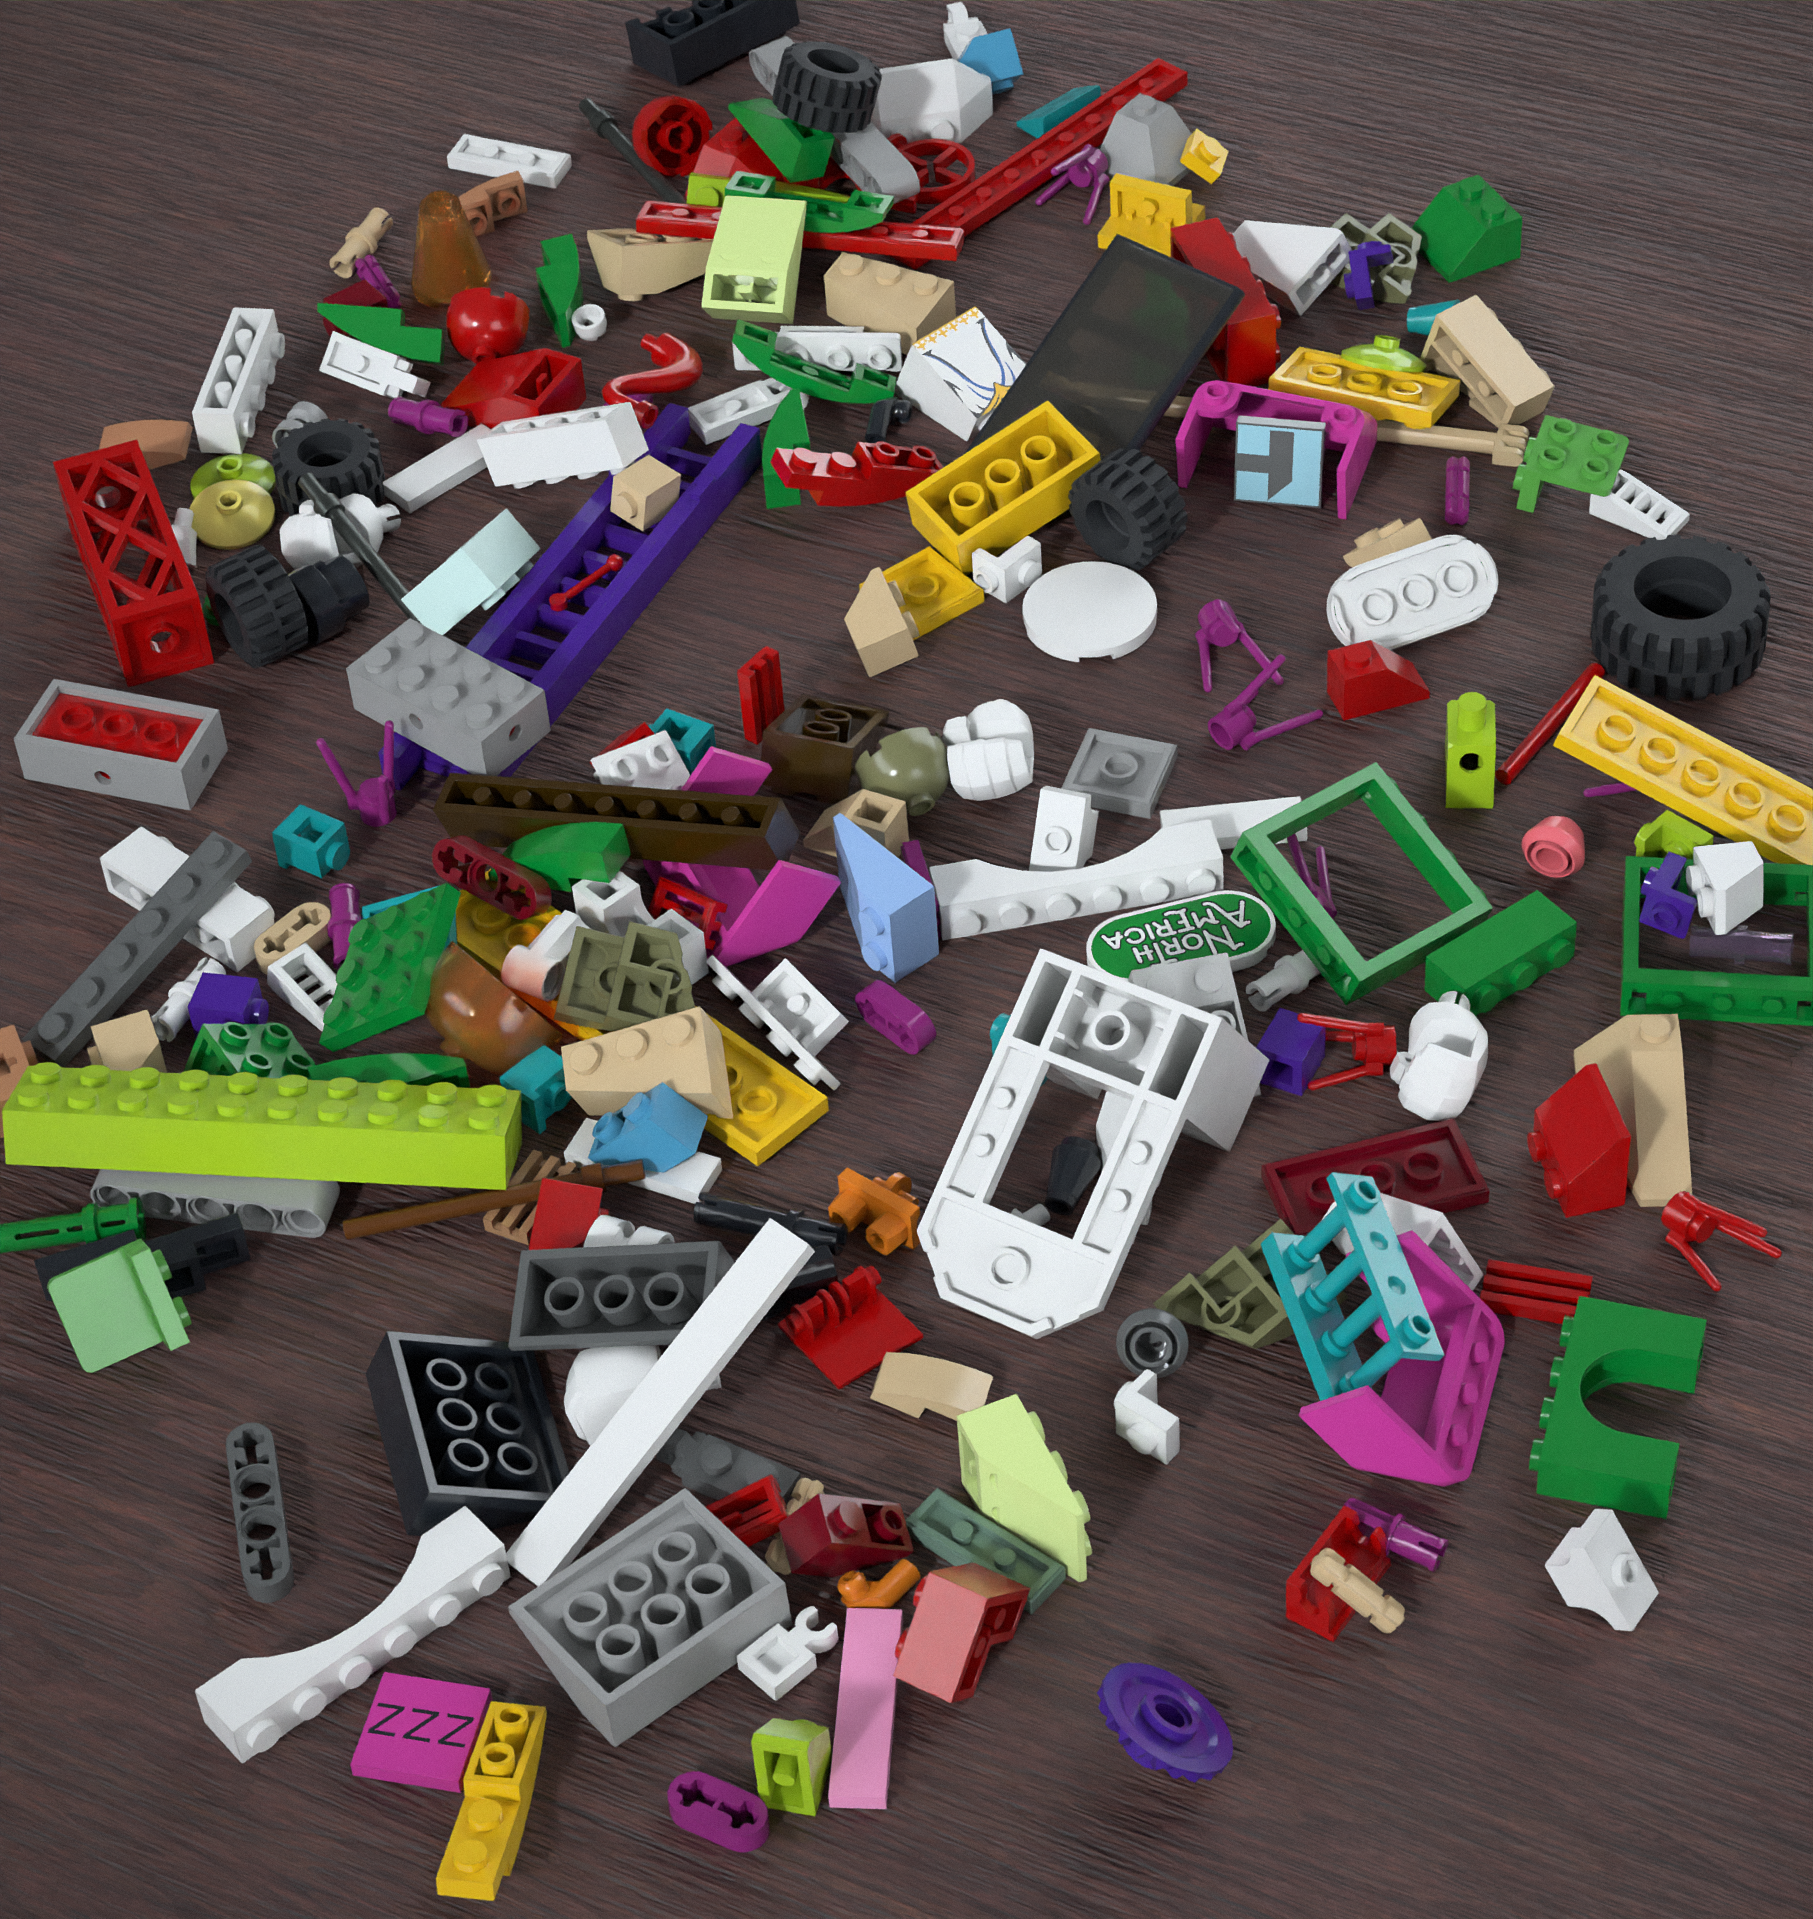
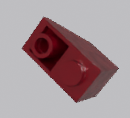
(844, 1535)

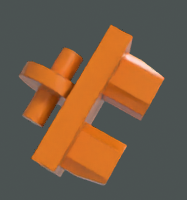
(881, 1205)

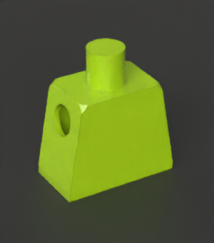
(1470, 730)

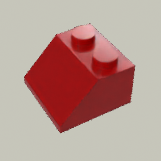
(1582, 1145)

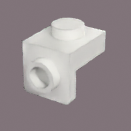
(1010, 572)
(1145, 1423)

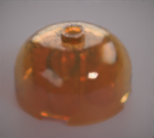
(482, 1015)

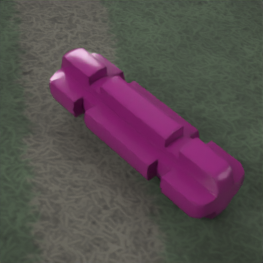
(371, 271)
(1457, 490)

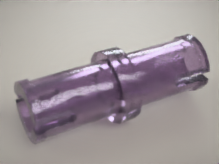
(1742, 945)

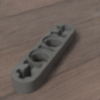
(259, 1511)

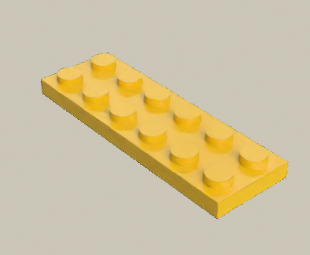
(1691, 772)

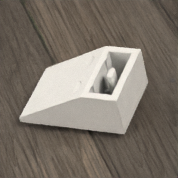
(1198, 982)

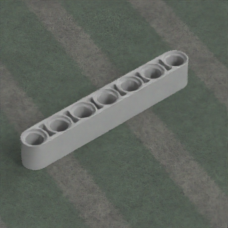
(862, 154)

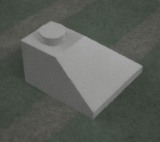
(1146, 142)

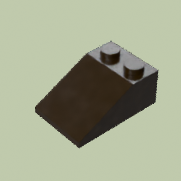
(818, 745)

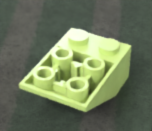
(755, 260)
(1022, 1483)

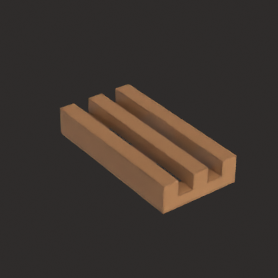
(504, 1220)

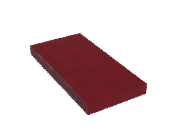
(1416, 1165)

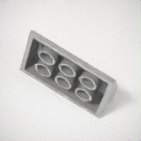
(651, 1615)

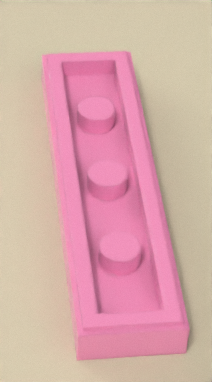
(865, 1709)

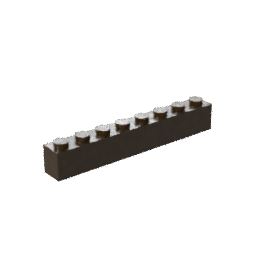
(657, 822)

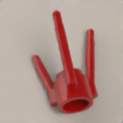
(1370, 1043)
(1696, 1220)

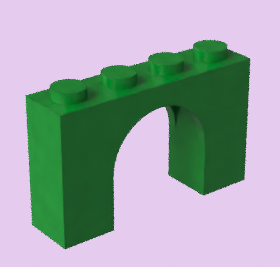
(1607, 1347)

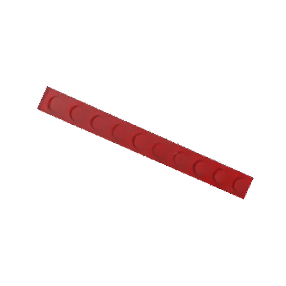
(1033, 163)

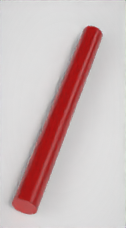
(1547, 726)

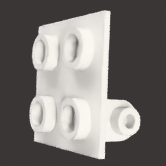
(644, 763)

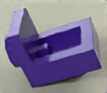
(1358, 282)
(1664, 905)

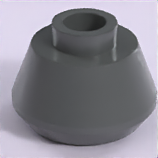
(1152, 1342)

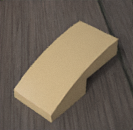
(923, 1382)

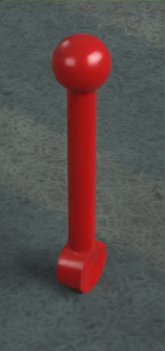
(558, 601)

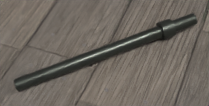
(607, 127)
(331, 507)

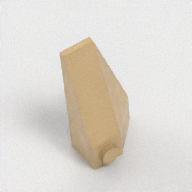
(646, 263)
(1646, 1079)

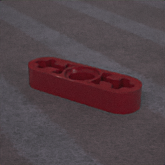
(510, 877)

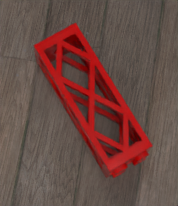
(146, 609)

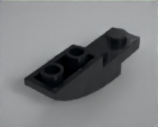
(187, 1253)

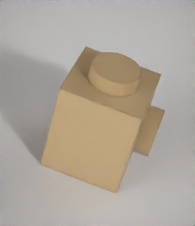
(645, 492)

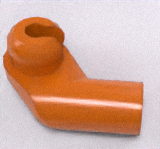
(881, 1593)

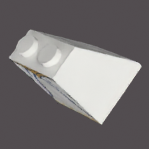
(959, 373)

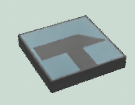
(1279, 461)

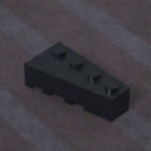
(706, 35)

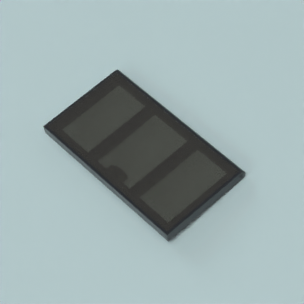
(1121, 347)

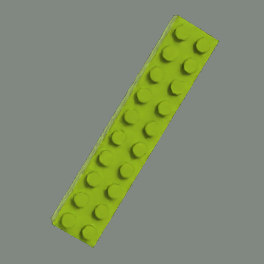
(263, 1126)

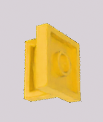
(1147, 212)

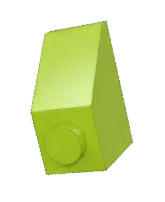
(792, 1764)

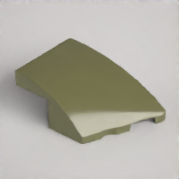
(1390, 281)
(623, 979)
(1235, 1297)

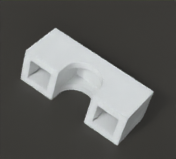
(614, 904)

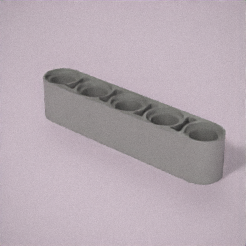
(262, 1203)

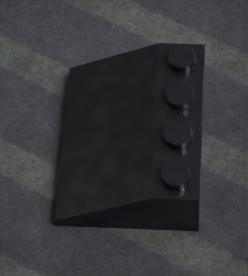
(464, 1429)

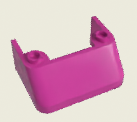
(1221, 402)
(756, 916)
(1428, 1409)

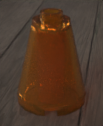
(446, 251)

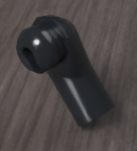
(886, 413)

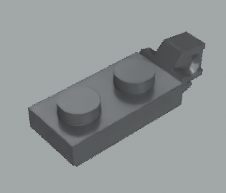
(721, 1467)

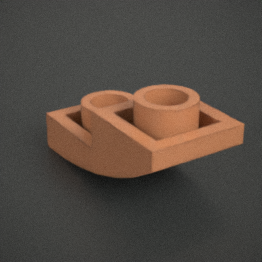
(494, 201)
(160, 440)

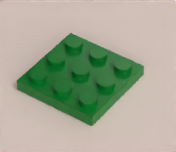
(389, 968)

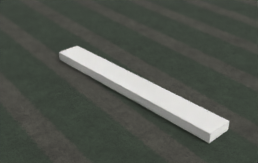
(659, 1403)

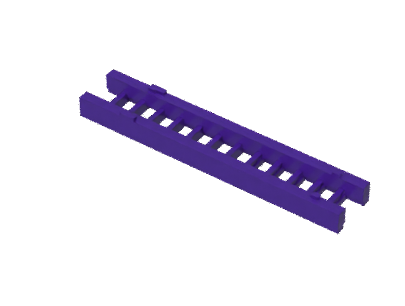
(611, 609)

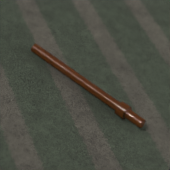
(590, 1175)

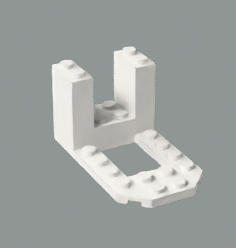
(1088, 1035)

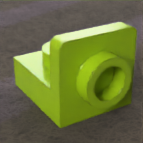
(1672, 835)

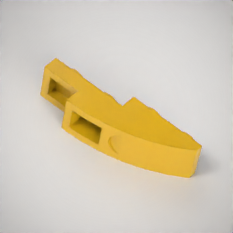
(495, 1802)

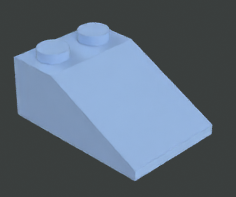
(886, 903)

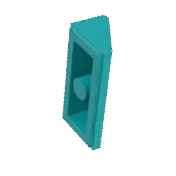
(1058, 110)

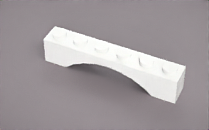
(990, 898)
(271, 1695)

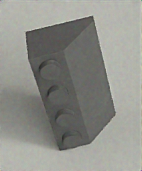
(612, 1294)

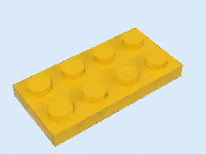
(1404, 397)

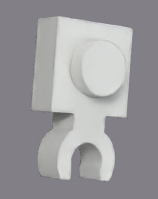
(785, 1658)

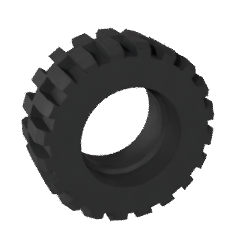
(1673, 654)

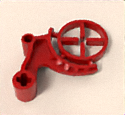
(948, 154)

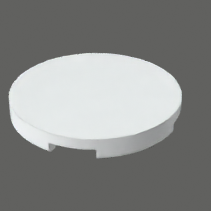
(1089, 611)

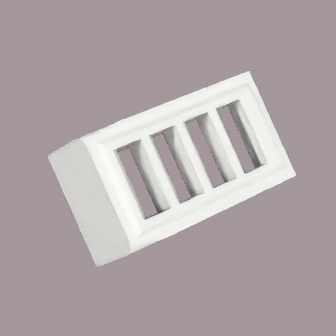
(1628, 502)
(292, 966)

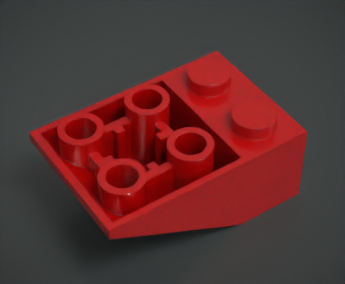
(519, 388)

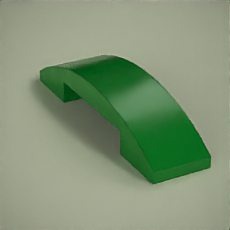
(821, 216)
(759, 348)

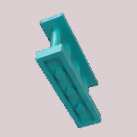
(1311, 1295)

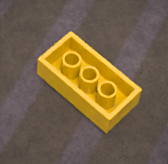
(1002, 487)

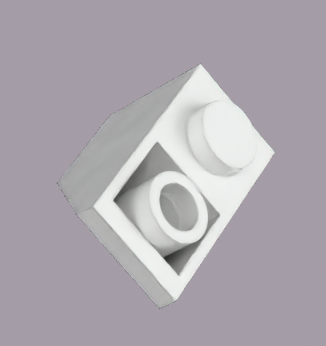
(1726, 883)

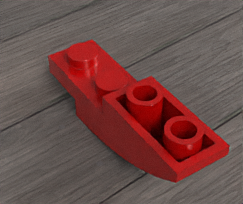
(869, 476)

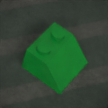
(1468, 229)

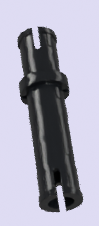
(751, 1218)

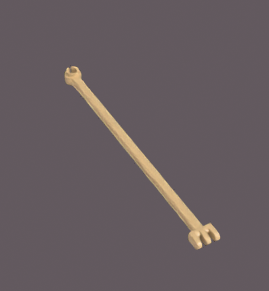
(1506, 445)

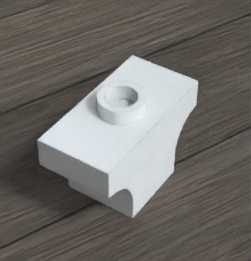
(1063, 830)
(1602, 1571)

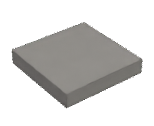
(1121, 772)

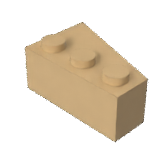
(887, 298)
(1490, 363)
(674, 1049)

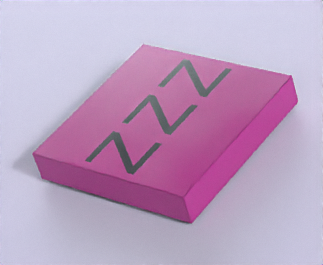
(421, 1732)

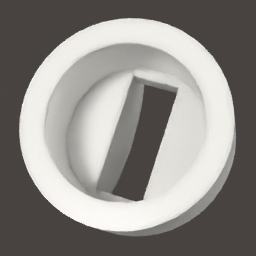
(595, 317)

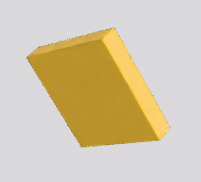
(933, 589)

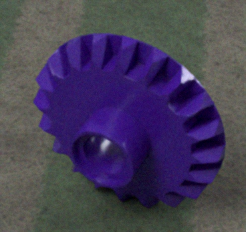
(1165, 1722)

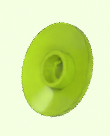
(1384, 355)
(234, 467)

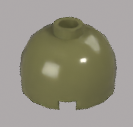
(907, 768)

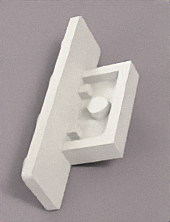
(835, 348)
(793, 1010)

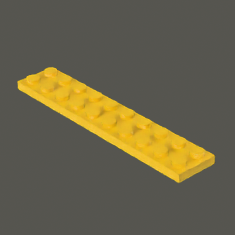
(765, 1097)

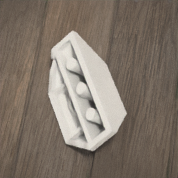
(932, 101)

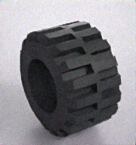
(826, 87)
(337, 453)
(1127, 509)
(256, 606)

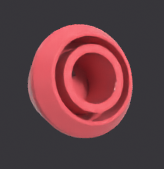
(1555, 847)

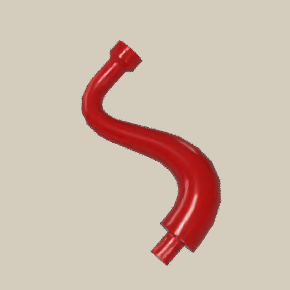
(679, 371)

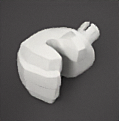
(312, 538)
(990, 751)
(1442, 1059)
(603, 1382)

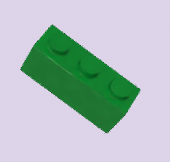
(1503, 953)

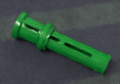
(93, 1223)

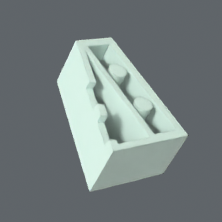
(474, 574)

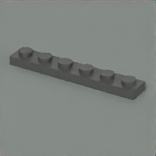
(138, 949)

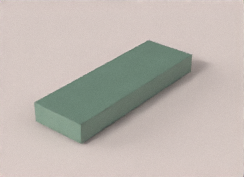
(968, 1537)

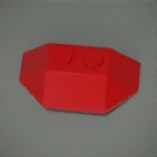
(734, 151)

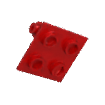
(849, 1327)

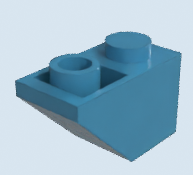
(995, 57)
(651, 1127)

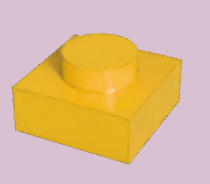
(1204, 156)

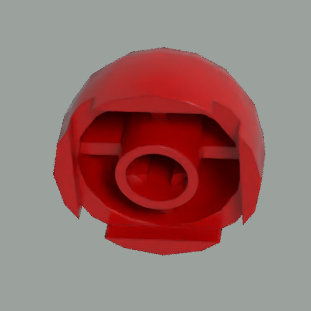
(671, 134)
(486, 325)

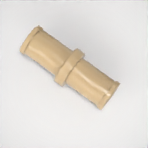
(361, 242)

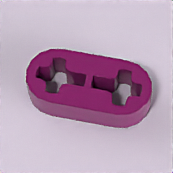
(895, 1017)
(721, 1807)

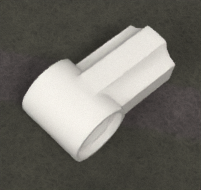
(542, 965)

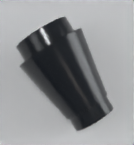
(1071, 1172)

